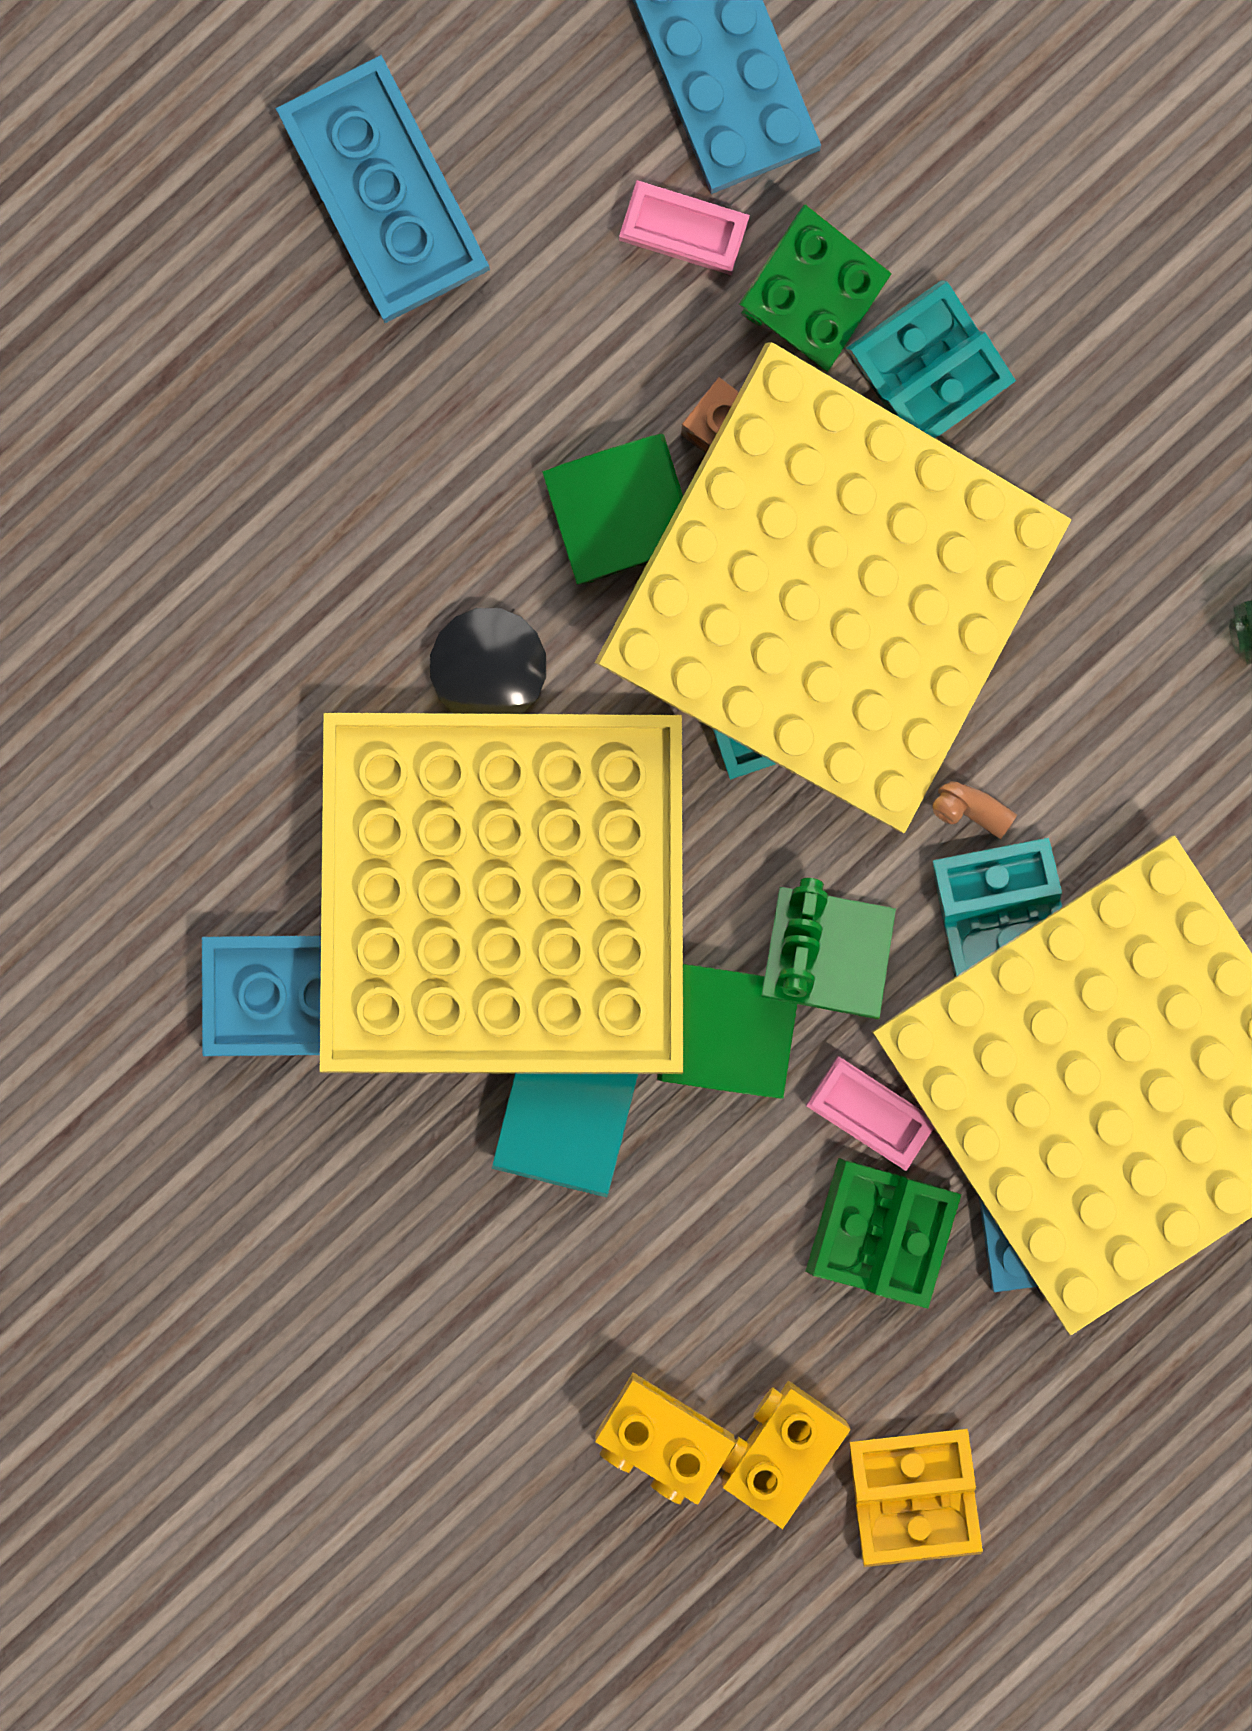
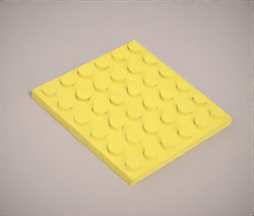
(833, 588)
(501, 894)
(1098, 1082)

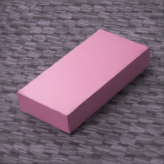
(684, 227)
(871, 1113)

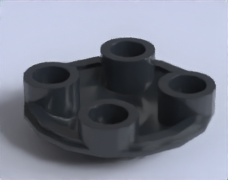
(488, 663)

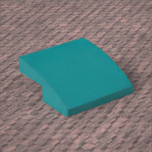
(931, 362)
(994, 897)
(565, 1128)

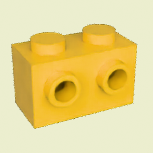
(663, 1440)
(783, 1453)

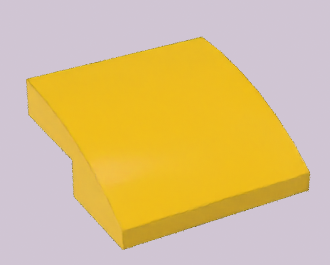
(915, 1497)

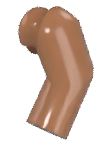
(977, 805)

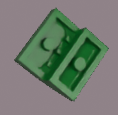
(614, 506)
(733, 1034)
(883, 1233)

